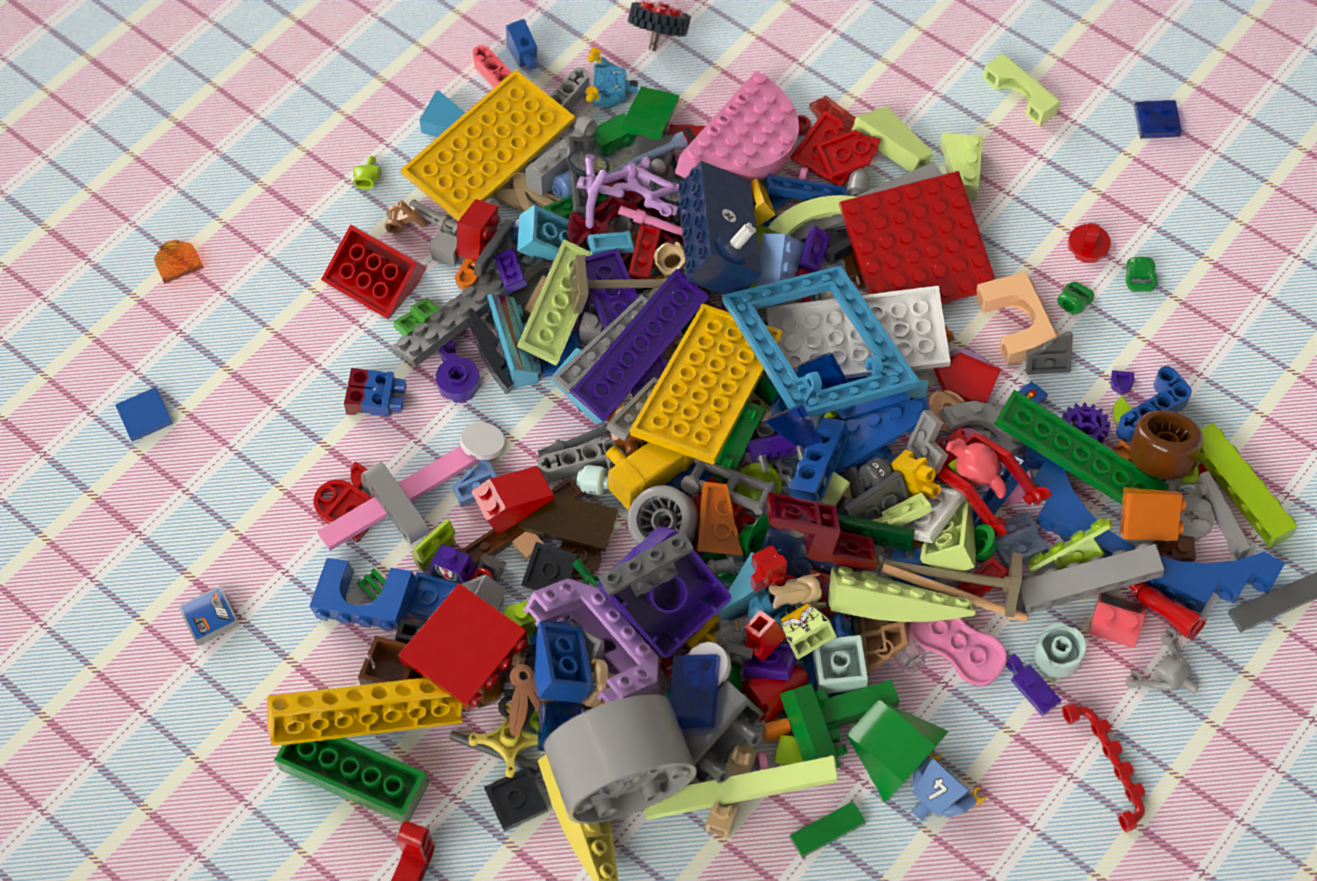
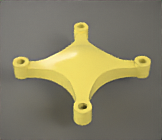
(504, 743)

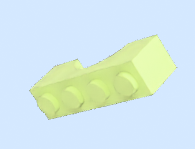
(1005, 74)

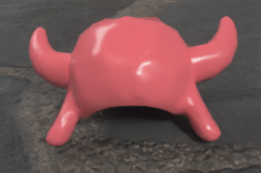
(978, 465)

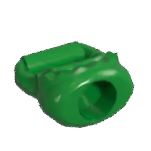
(1141, 269)
(1072, 301)

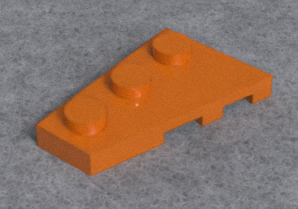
(716, 522)

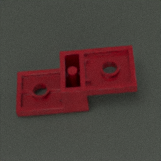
(821, 531)

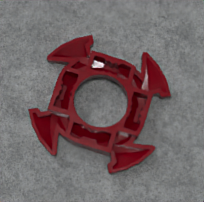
(607, 211)

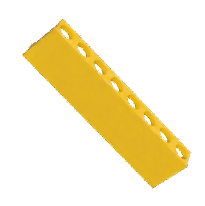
(359, 711)

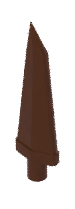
(853, 270)

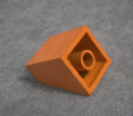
(1151, 514)

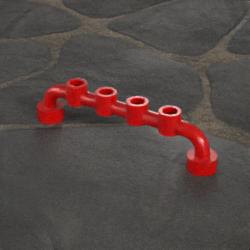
(1111, 750)

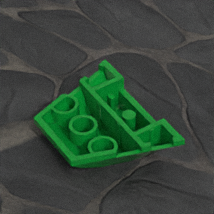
(892, 745)

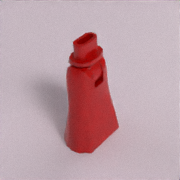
(1181, 618)

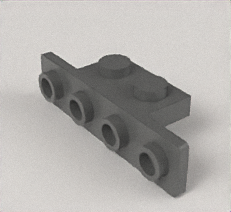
(648, 568)

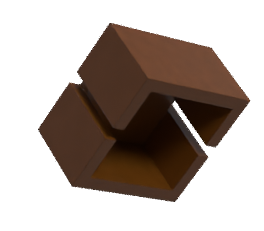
(387, 666)

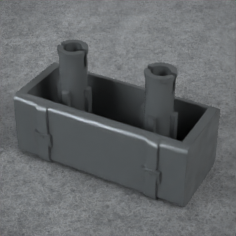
(733, 722)

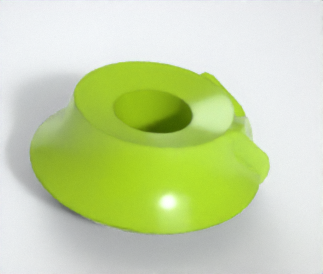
(754, 470)

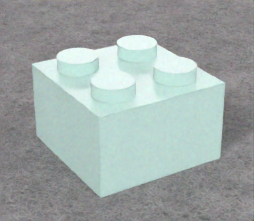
(840, 665)

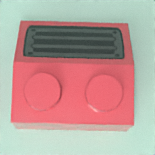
(1117, 619)

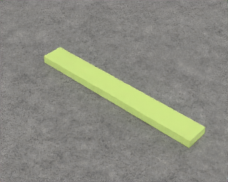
(747, 787)

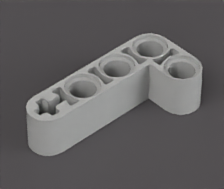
(572, 88)
(578, 456)
(382, 485)

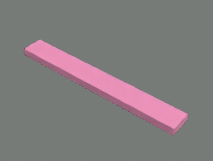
(413, 486)

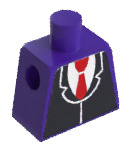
(452, 565)

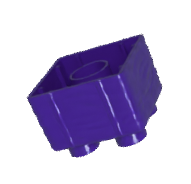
(673, 608)

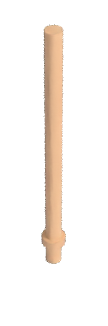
(950, 591)

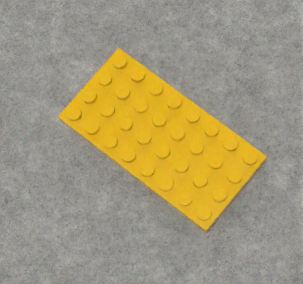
(488, 144)
(702, 388)

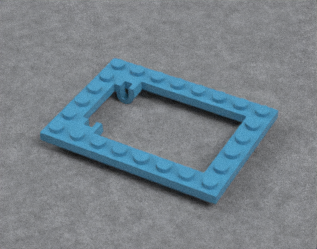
(889, 368)

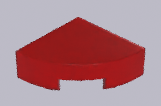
(356, 471)

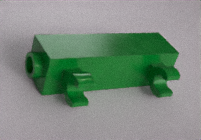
(736, 445)
(854, 705)
(809, 724)

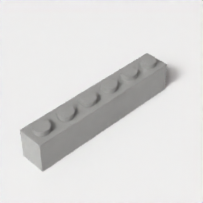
(1091, 578)

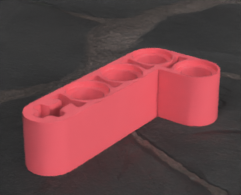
(489, 65)

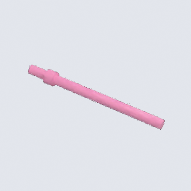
(640, 216)

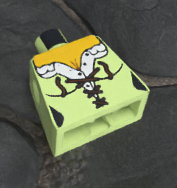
(806, 629)

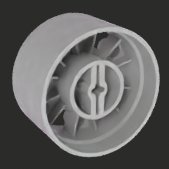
(619, 759)

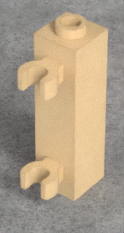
(722, 817)

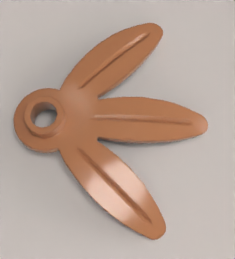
(519, 702)

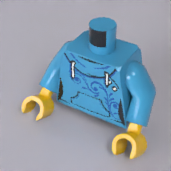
(609, 82)

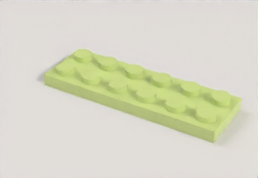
(553, 311)

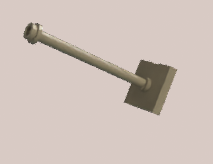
(581, 284)
(1009, 584)

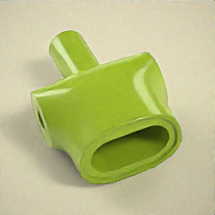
(366, 175)
(787, 751)

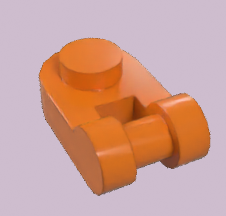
(465, 276)

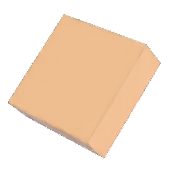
(525, 544)

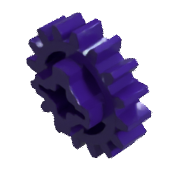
(1088, 420)

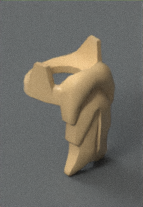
(666, 257)
(804, 591)

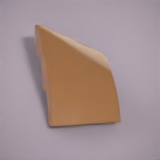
(882, 640)

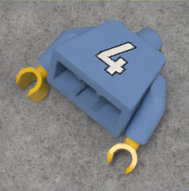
(941, 791)

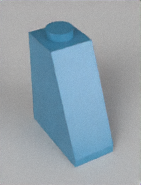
(439, 115)

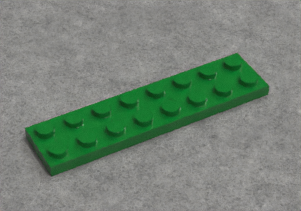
(1072, 448)

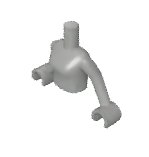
(1171, 670)

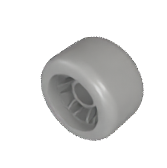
(658, 503)

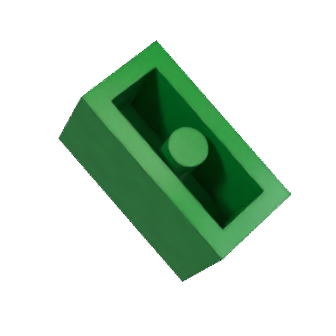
(610, 138)

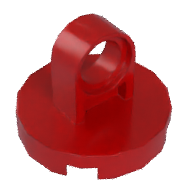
(1089, 242)

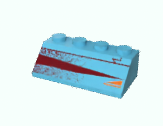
(509, 328)

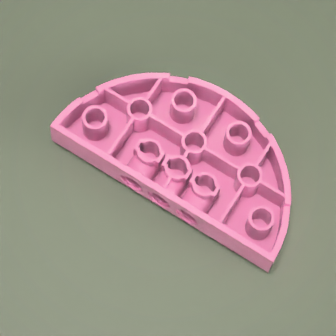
(749, 134)

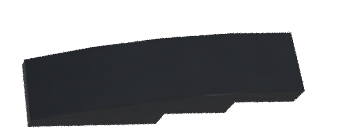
(487, 344)

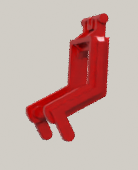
(1033, 493)

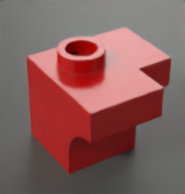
(768, 567)
(763, 635)

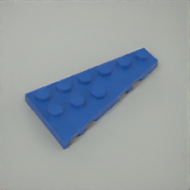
(877, 429)

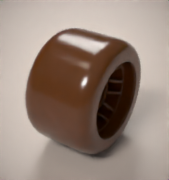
(1166, 444)

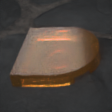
(176, 260)

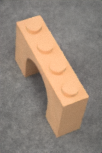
(1020, 293)

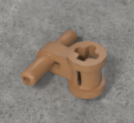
(401, 215)

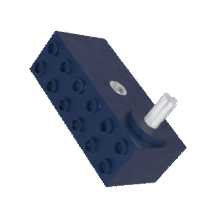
(719, 229)

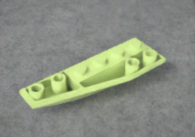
(891, 600)

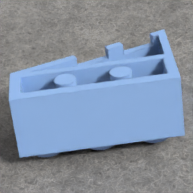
(779, 258)

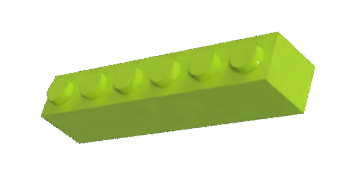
(1245, 488)

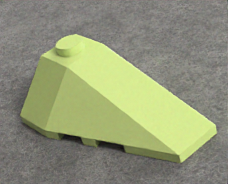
(955, 544)

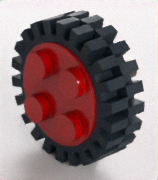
(659, 19)

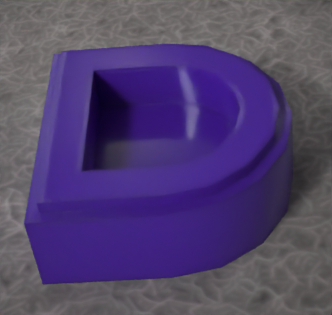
(1121, 381)

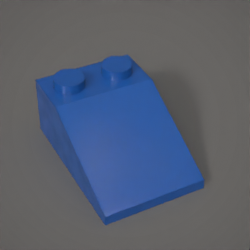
(562, 663)

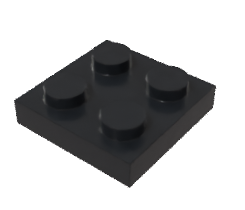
(548, 566)
(515, 799)

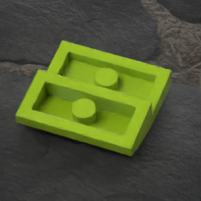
(427, 548)

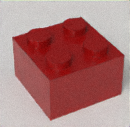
(476, 229)

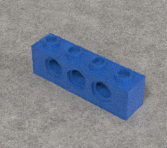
(820, 461)

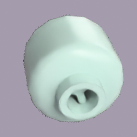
(593, 480)

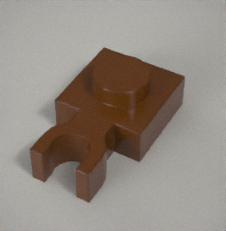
(1179, 550)

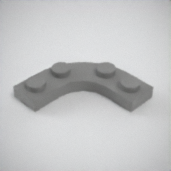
(979, 414)

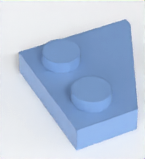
(471, 480)

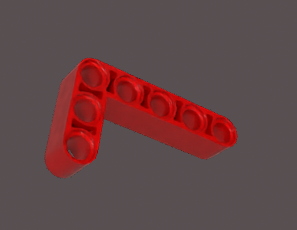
(417, 851)

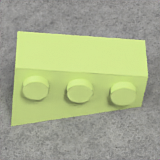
(964, 155)

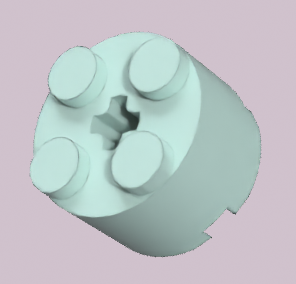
(1059, 650)

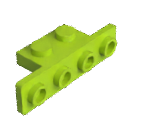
(1080, 548)

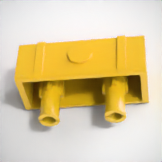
(643, 469)

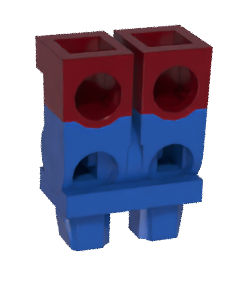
(373, 392)

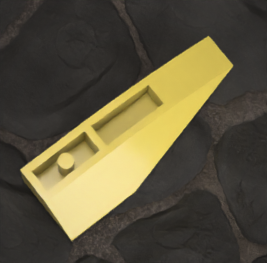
(590, 842)

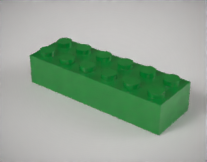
(356, 775)

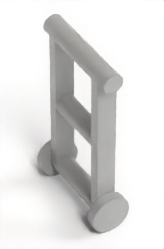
(692, 483)

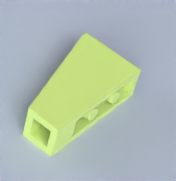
(896, 138)

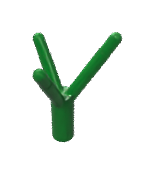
(585, 573)

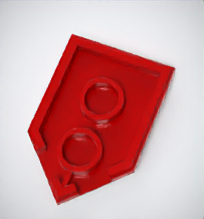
(847, 153)
(968, 377)

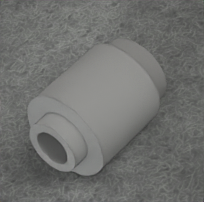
(858, 182)

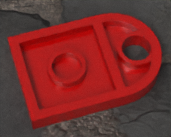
(345, 499)

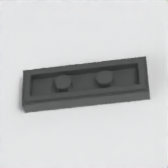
(493, 247)

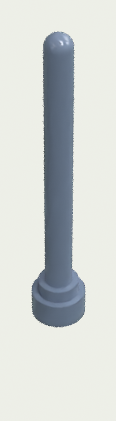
(677, 142)

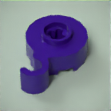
(456, 368)

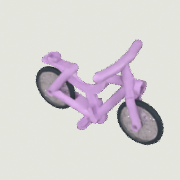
(594, 165)

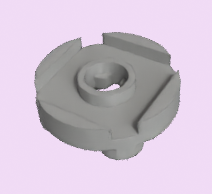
(1204, 517)

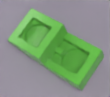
(418, 314)

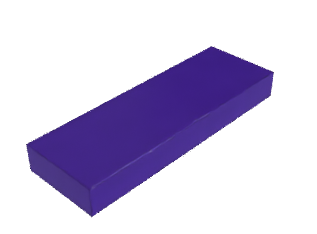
(510, 270)

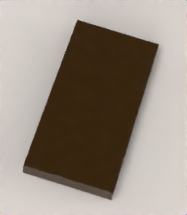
(572, 522)

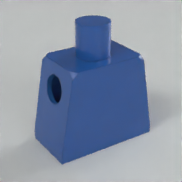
(521, 44)

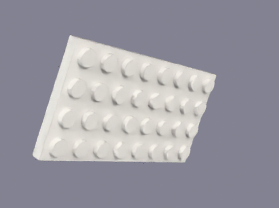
(908, 316)

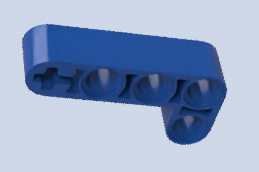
(1166, 397)

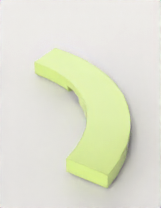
(811, 209)

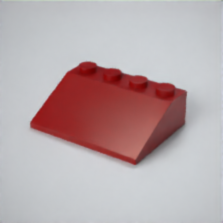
(372, 272)

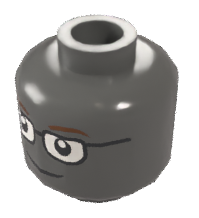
(874, 472)

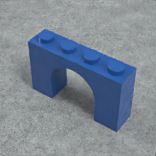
(383, 612)

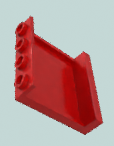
(464, 646)

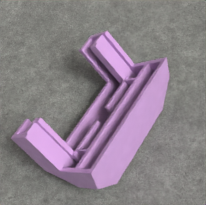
(625, 651)

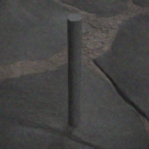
(519, 761)

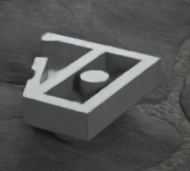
(1051, 356)

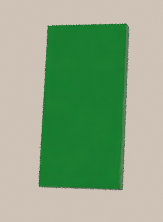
(650, 113)

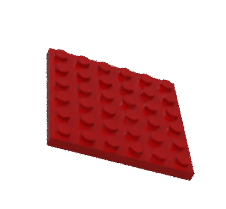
(918, 238)

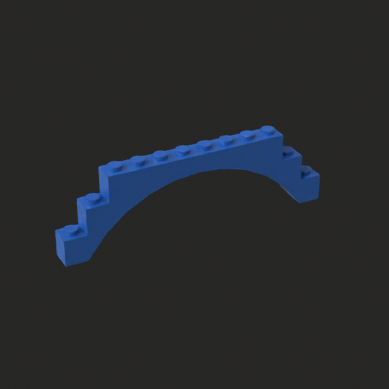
(1183, 581)

